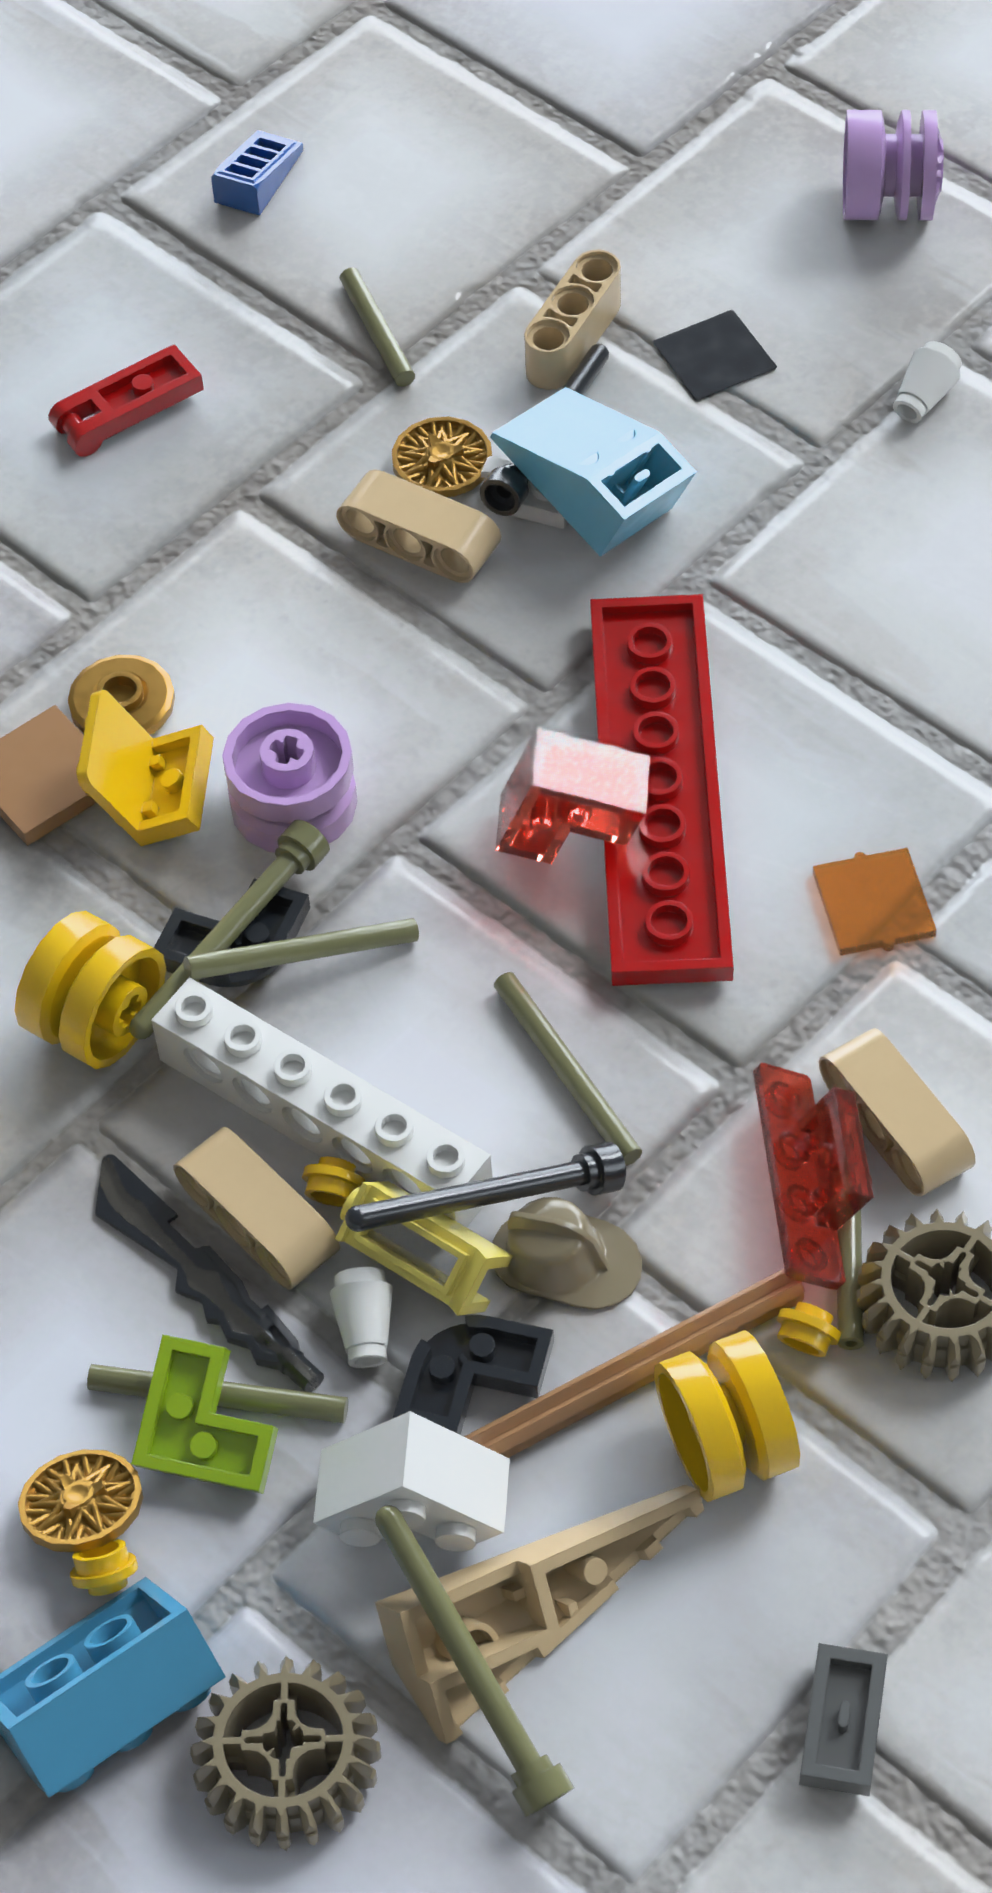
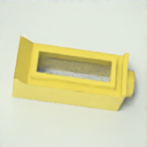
(428, 1252)

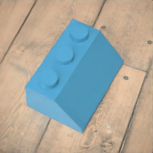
(104, 1686)

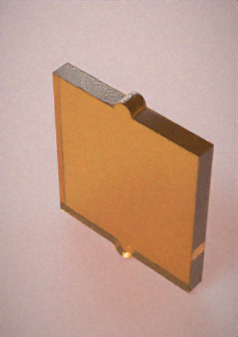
(874, 901)

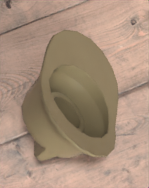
(568, 1255)

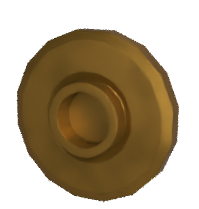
(442, 455)
(133, 681)
(80, 1500)

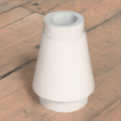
(927, 379)
(363, 1314)

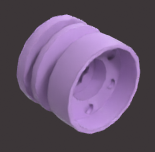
(891, 165)

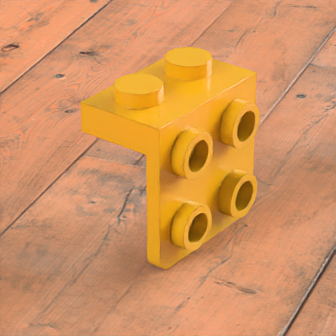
(142, 781)

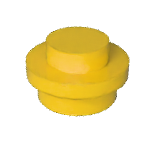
(331, 1180)
(807, 1329)
(103, 1568)

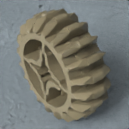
(926, 1263)
(312, 1756)

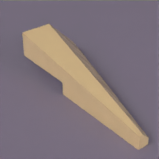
(523, 1602)

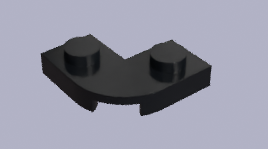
(277, 921)
(477, 1353)

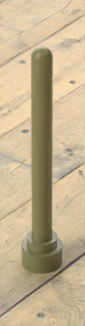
(299, 849)
(535, 1776)

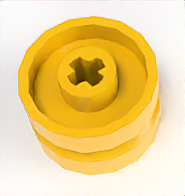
(87, 988)
(727, 1415)

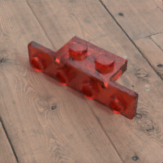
(813, 1169)

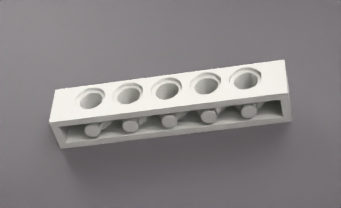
(311, 1096)

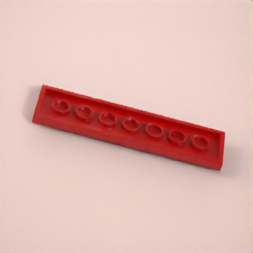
(671, 877)

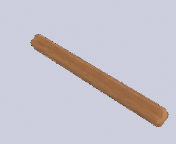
(636, 1366)

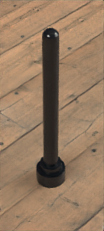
(506, 485)
(595, 1169)

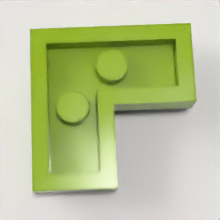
(181, 1425)

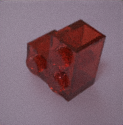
(573, 788)

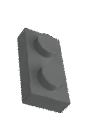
(843, 1719)

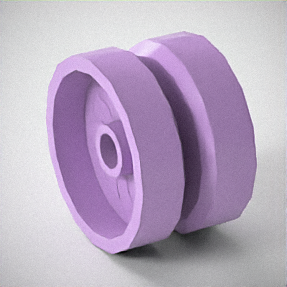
(287, 768)

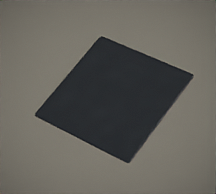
(714, 354)

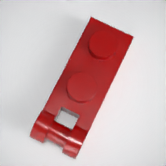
(125, 399)

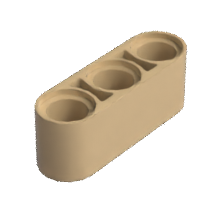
(572, 319)
(419, 526)
(899, 1112)
(256, 1208)

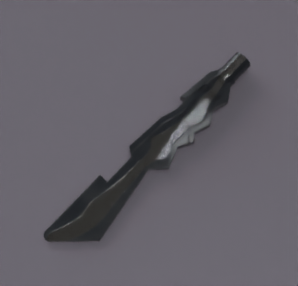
(201, 1274)

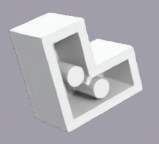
(431, 1474)

